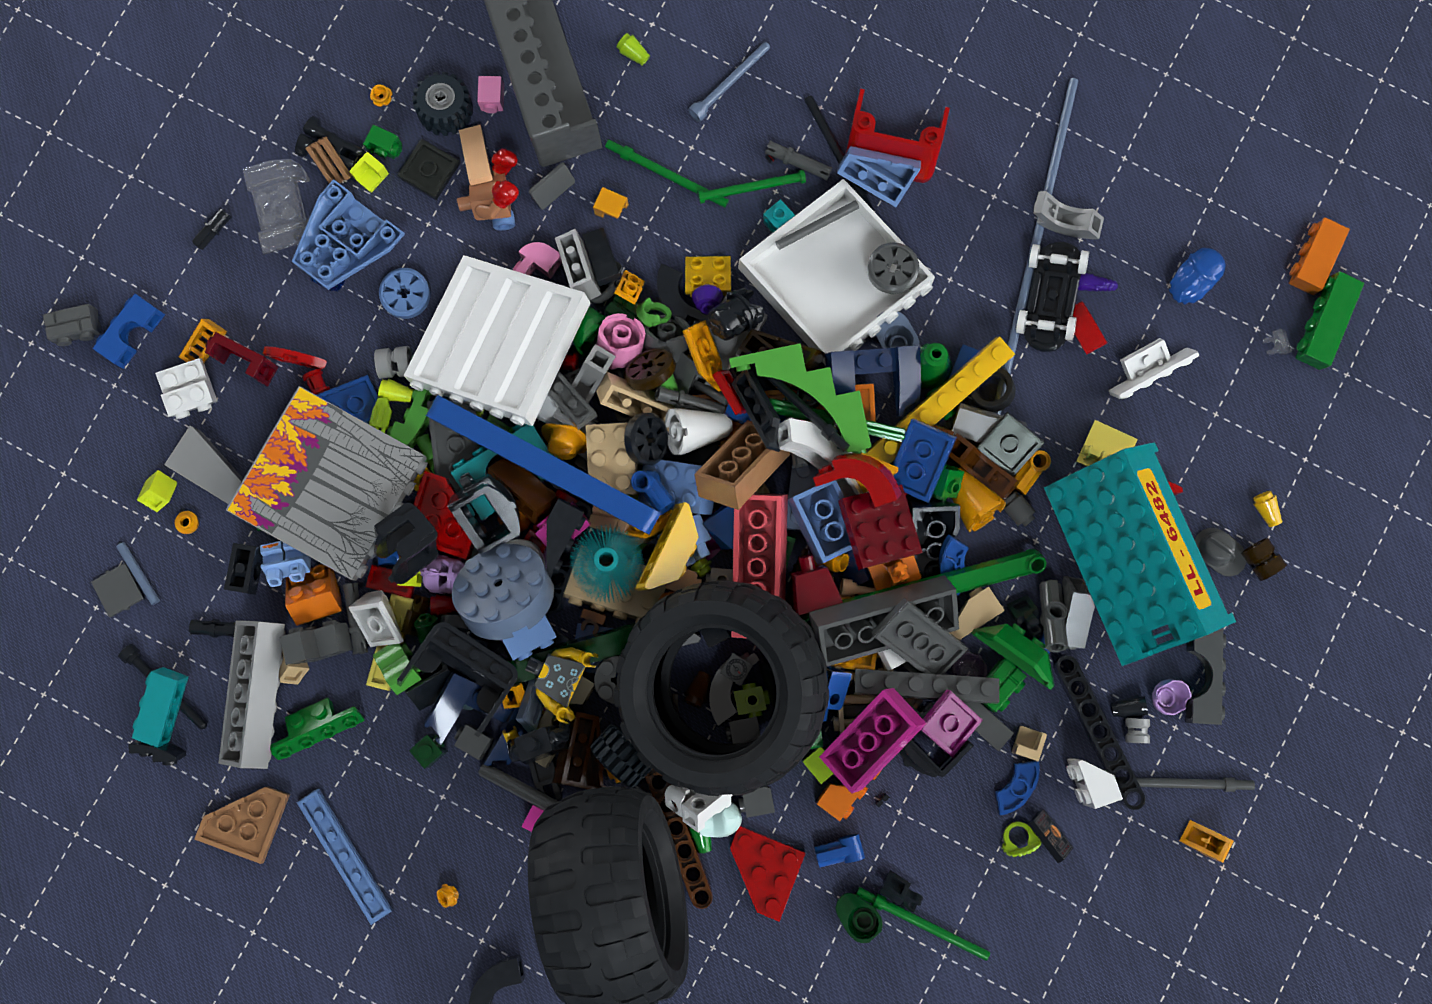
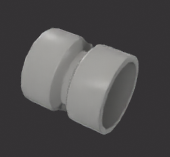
(386, 359)

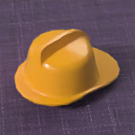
(564, 440)

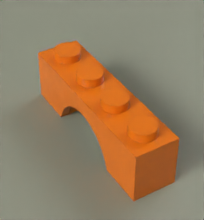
(838, 800)

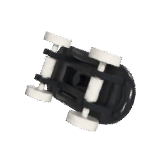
(1052, 295)

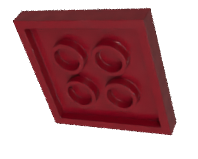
(879, 532)

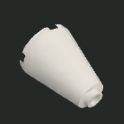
(695, 429)

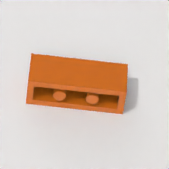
(1318, 256)

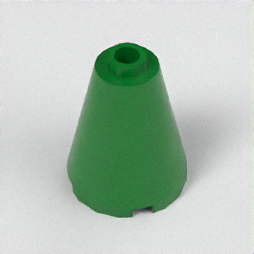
(588, 331)
(935, 365)

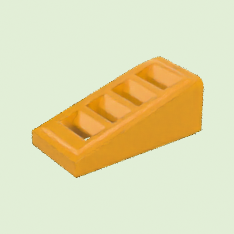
(201, 330)

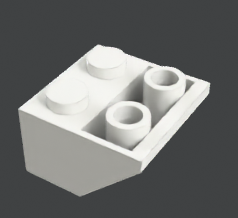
(1093, 784)

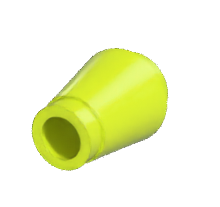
(395, 391)

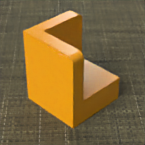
(609, 203)

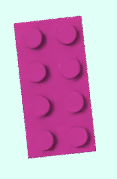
(872, 740)

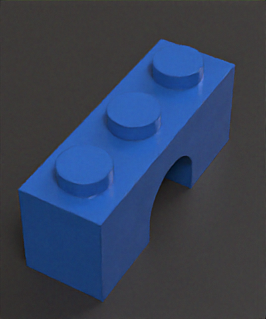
(114, 341)

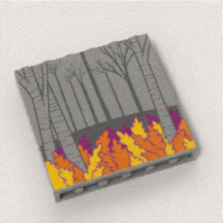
(326, 483)

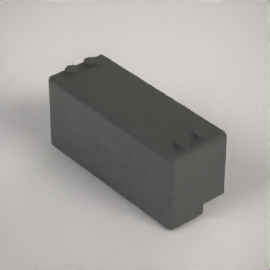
(544, 79)

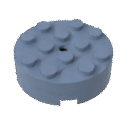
(502, 591)

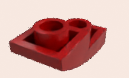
(1086, 330)

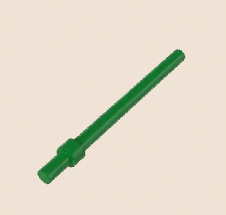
(627, 153)
(879, 902)

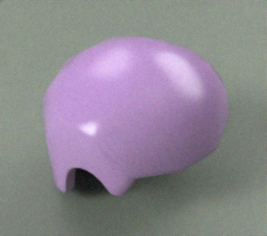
(1171, 696)

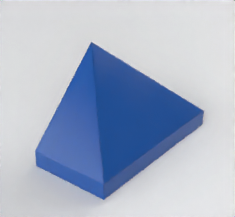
(721, 527)

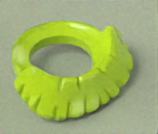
(1013, 850)

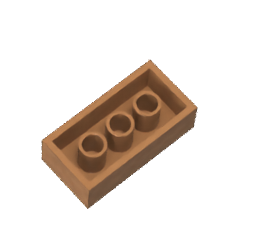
(738, 468)

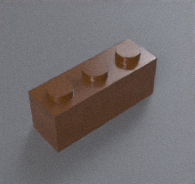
(531, 495)

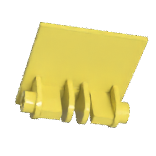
(1103, 442)

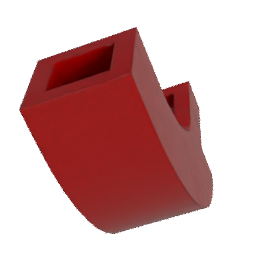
(865, 469)

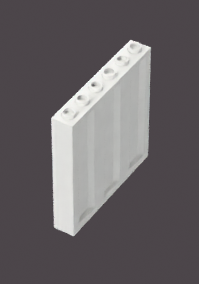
(497, 340)

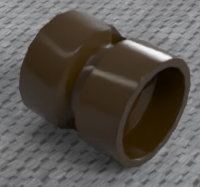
(1263, 558)

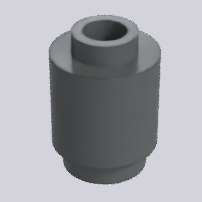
(1019, 509)

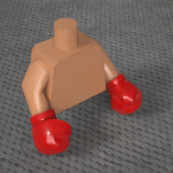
(493, 198)

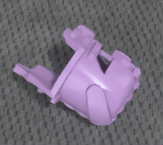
(441, 574)

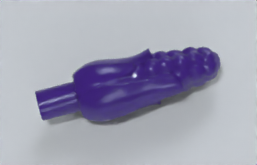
(1094, 283)

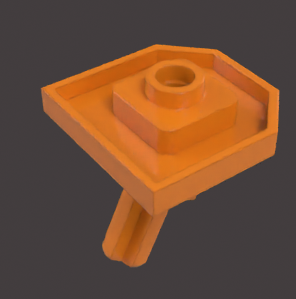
(894, 573)

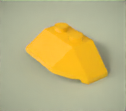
(672, 550)

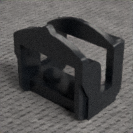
(500, 500)
(413, 541)
(918, 760)

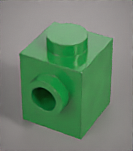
(949, 483)

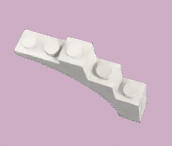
(806, 441)

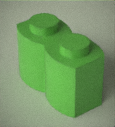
(392, 662)

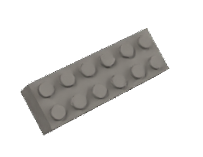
(251, 694)

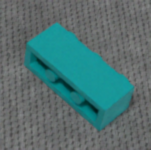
(159, 707)

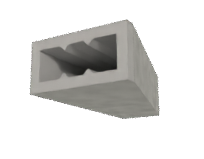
(204, 465)

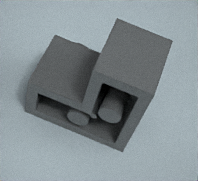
(315, 644)

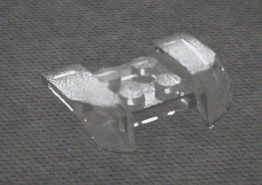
(277, 202)

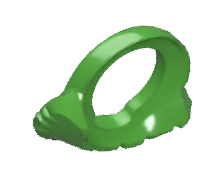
(650, 319)

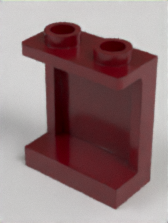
(260, 367)

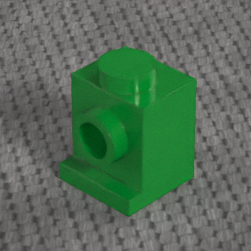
(382, 143)

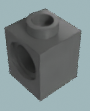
(471, 743)

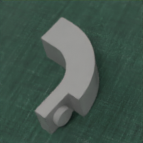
(589, 377)

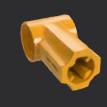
(1029, 472)

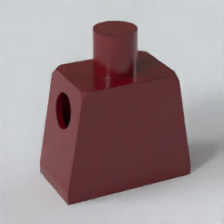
(813, 587)

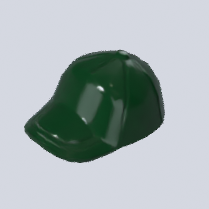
(858, 917)

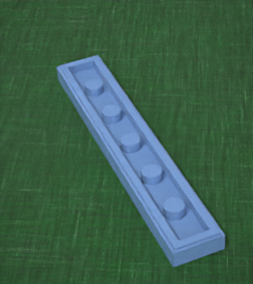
(344, 856)

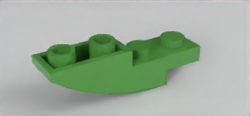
(415, 420)

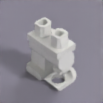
(697, 807)

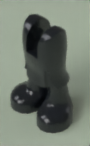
(314, 129)

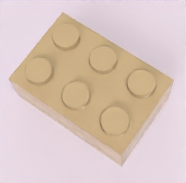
(608, 457)

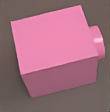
(490, 93)

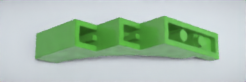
(789, 366)

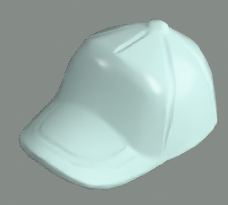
(723, 823)

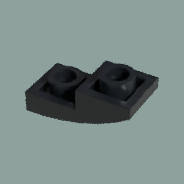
(167, 754)

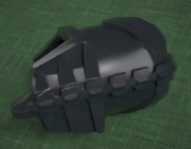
(727, 318)

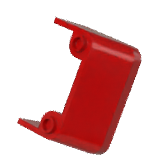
(924, 150)

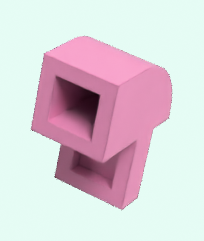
(540, 257)

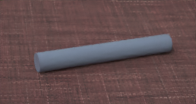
(137, 573)

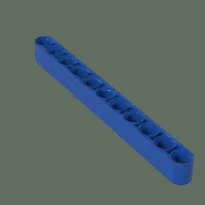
(543, 465)

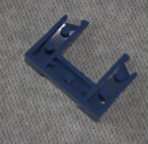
(902, 361)
(462, 691)

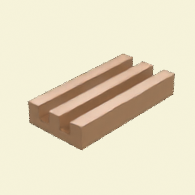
(325, 163)

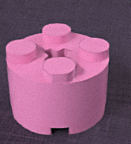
(621, 338)

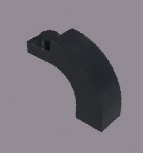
(500, 975)

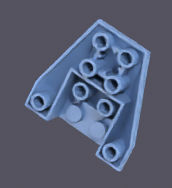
(342, 237)

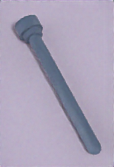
(699, 110)

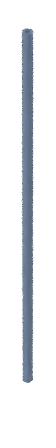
(1038, 231)

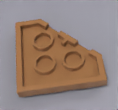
(246, 824)

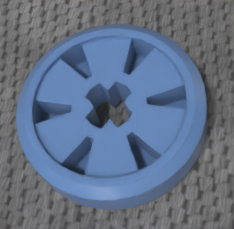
(415, 284)

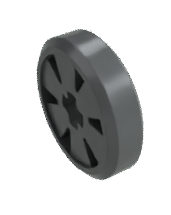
(883, 258)

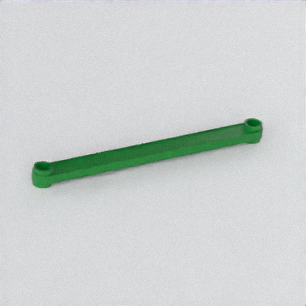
(978, 575)

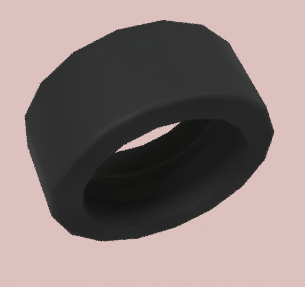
(1004, 401)

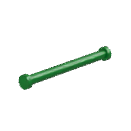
(751, 186)

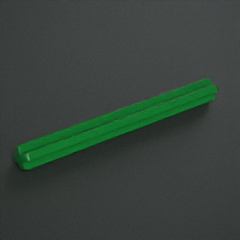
(874, 428)

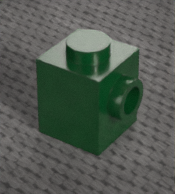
(428, 751)

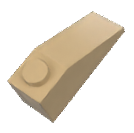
(977, 611)

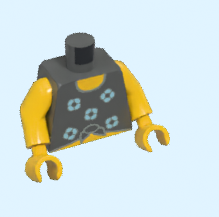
(559, 678)

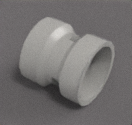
(1135, 736)

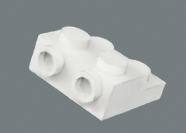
(186, 388)

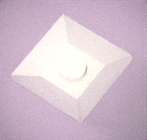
(376, 619)

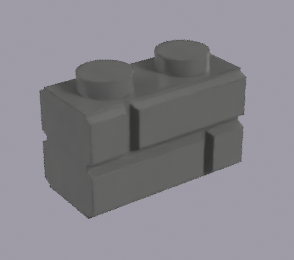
(72, 324)

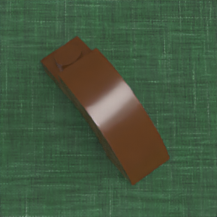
(982, 468)

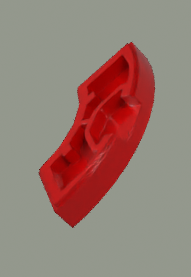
(294, 357)

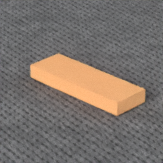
(475, 155)

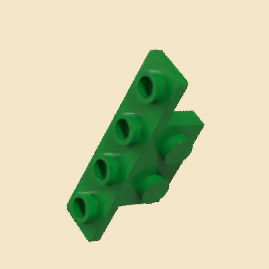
(312, 726)

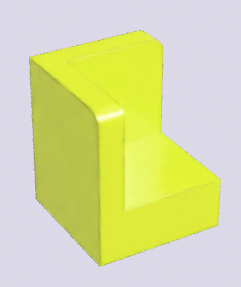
(369, 172)
(157, 491)

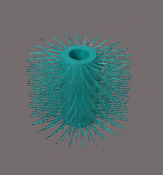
(600, 556)

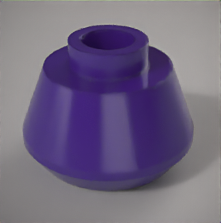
(707, 297)

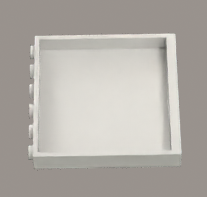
(823, 278)

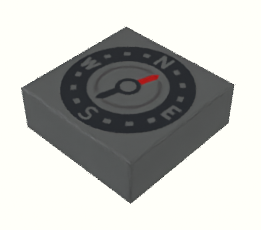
(736, 669)

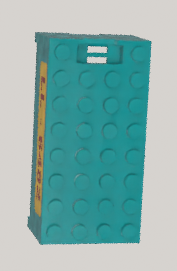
(1137, 553)

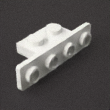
(1148, 365)

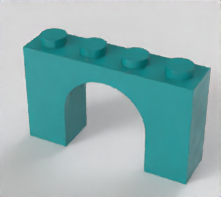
(477, 465)

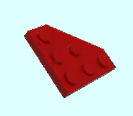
(432, 502)
(766, 869)

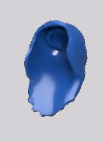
(1197, 275)

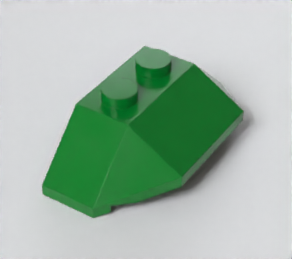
(1019, 650)

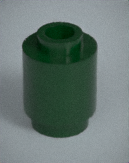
(424, 625)

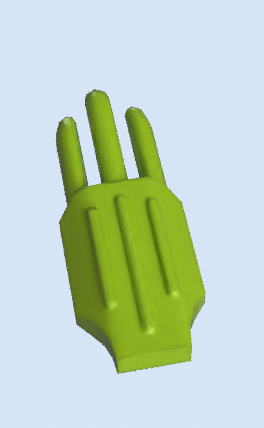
(381, 414)

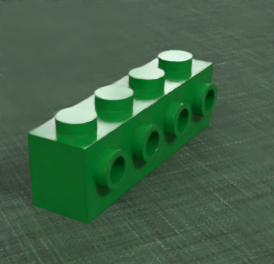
(1329, 320)

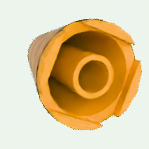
(977, 502)

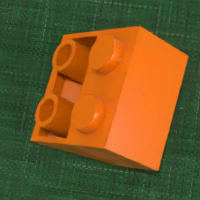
(313, 597)

